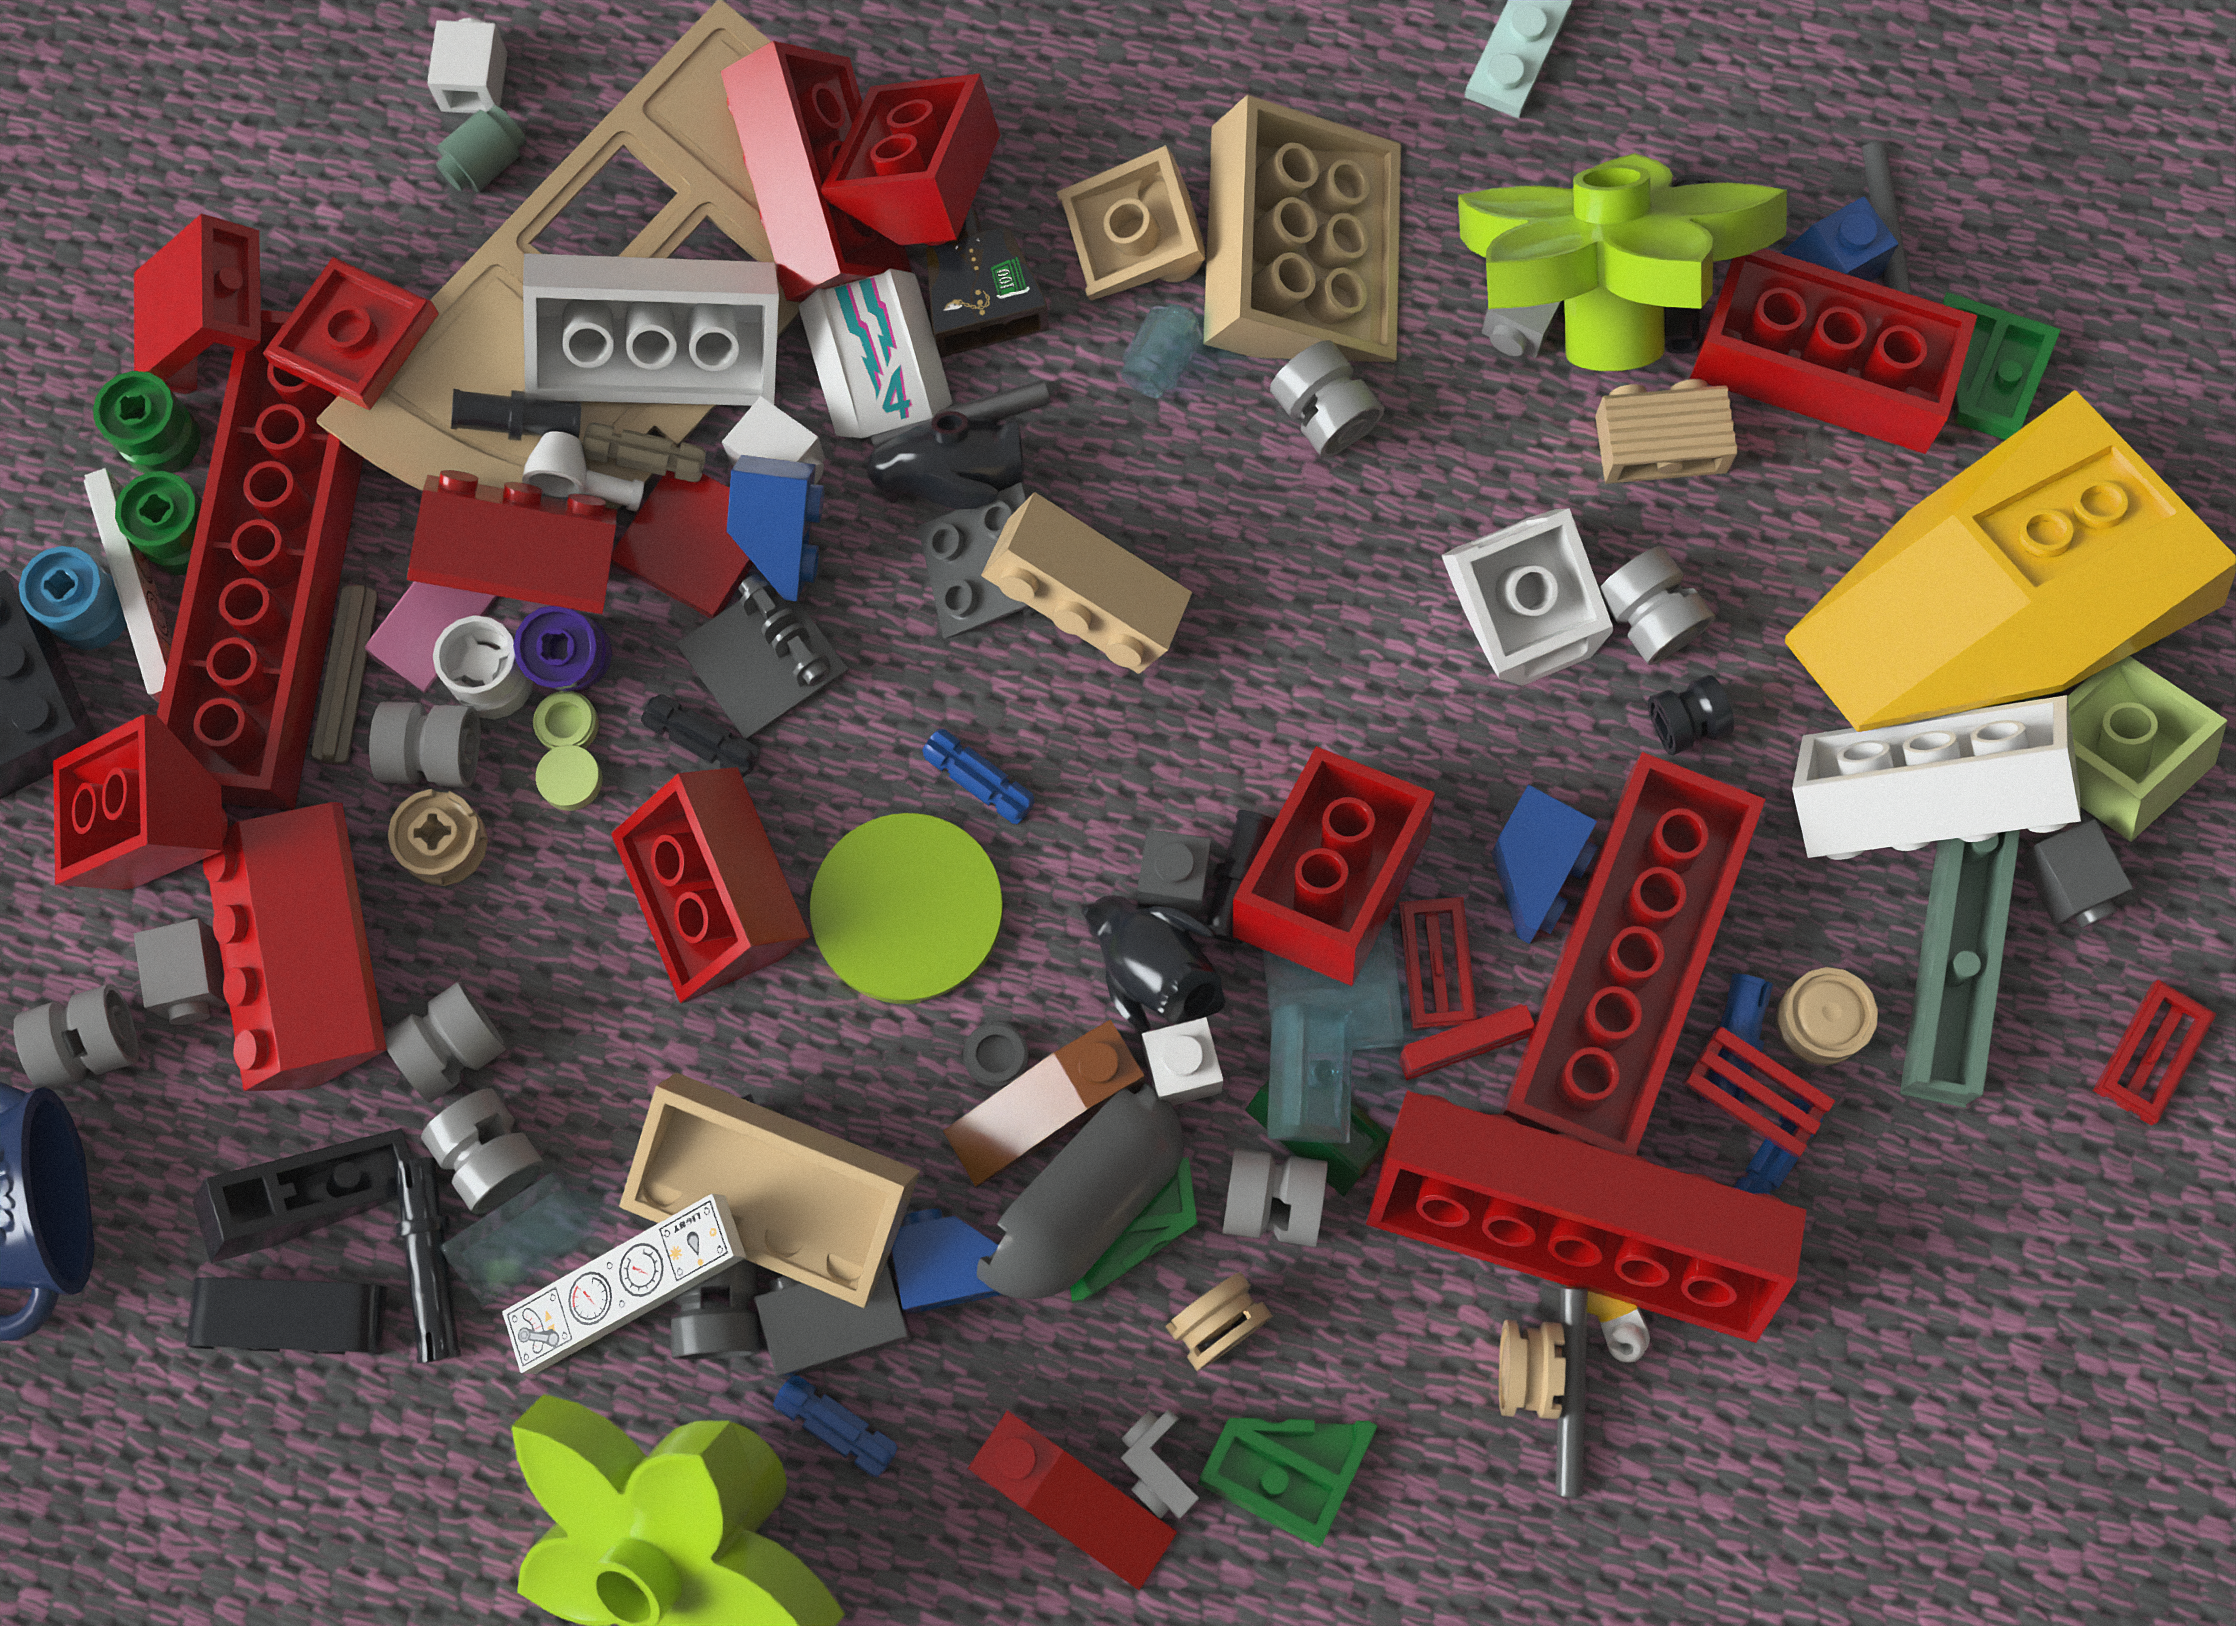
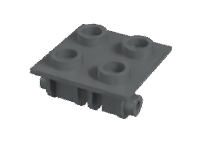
(956, 555)
(761, 657)

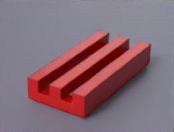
(1442, 1018)
(1466, 1041)
(2128, 1097)
(1806, 1123)

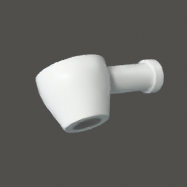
(561, 470)

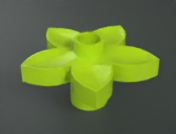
(1616, 250)
(659, 1532)

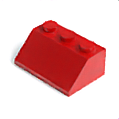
(915, 158)
(513, 542)
(133, 808)
(708, 881)

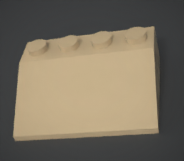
(1301, 235)

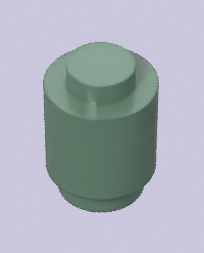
(480, 149)

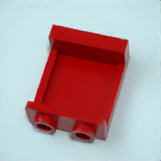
(197, 294)

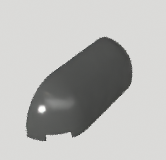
(1086, 1196)

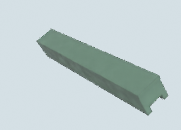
(1960, 968)

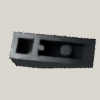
(297, 1194)

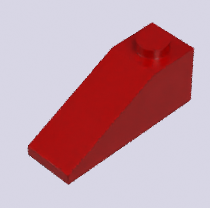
(1072, 1500)

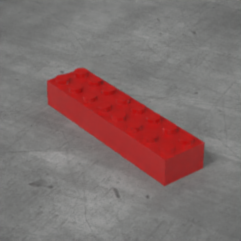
(261, 582)

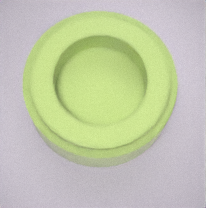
(565, 720)
(568, 777)

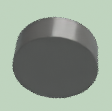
(995, 1055)

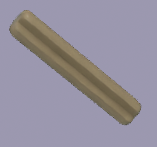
(344, 675)

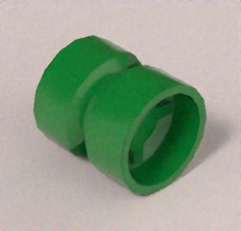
(146, 422)
(160, 518)

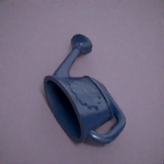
(42, 1206)

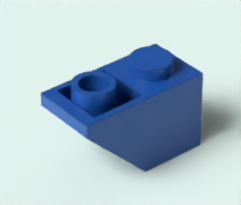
(773, 517)
(1536, 855)

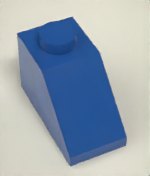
(1847, 242)
(939, 1261)

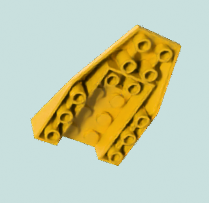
(2015, 579)

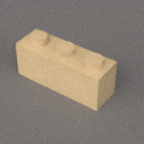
(1086, 584)

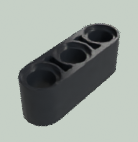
(286, 1315)

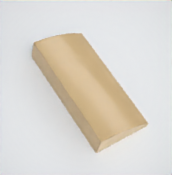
(794, 1192)

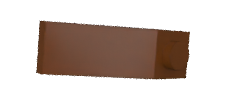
(1044, 1103)

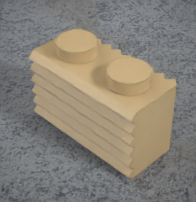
(1665, 432)

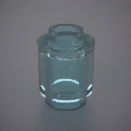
(1161, 350)

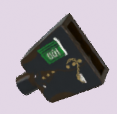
(982, 290)

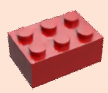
(1333, 865)

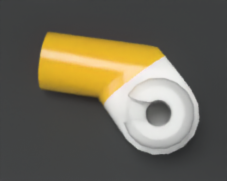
(1621, 1325)

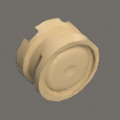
(437, 837)
(1826, 1016)
(1215, 1314)
(1531, 1369)

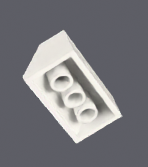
(649, 329)
(1938, 779)

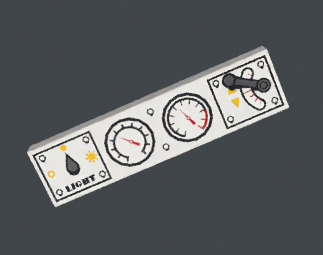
(133, 584)
(624, 1284)

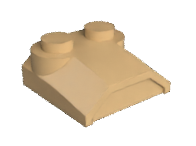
(1134, 225)

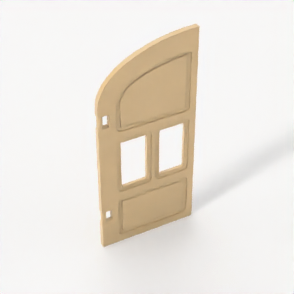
(688, 138)

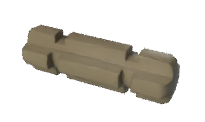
(644, 452)

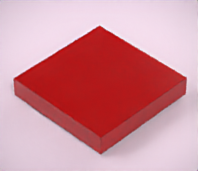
(351, 333)
(684, 544)

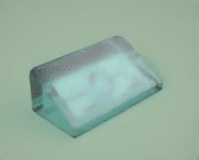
(1310, 1074)
(518, 1238)

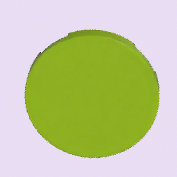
(906, 908)

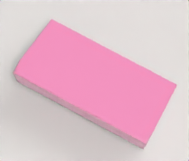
(411, 629)

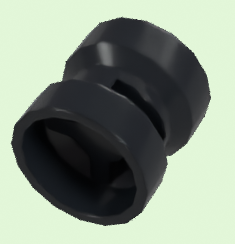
(1691, 714)

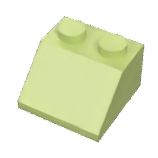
(2138, 744)

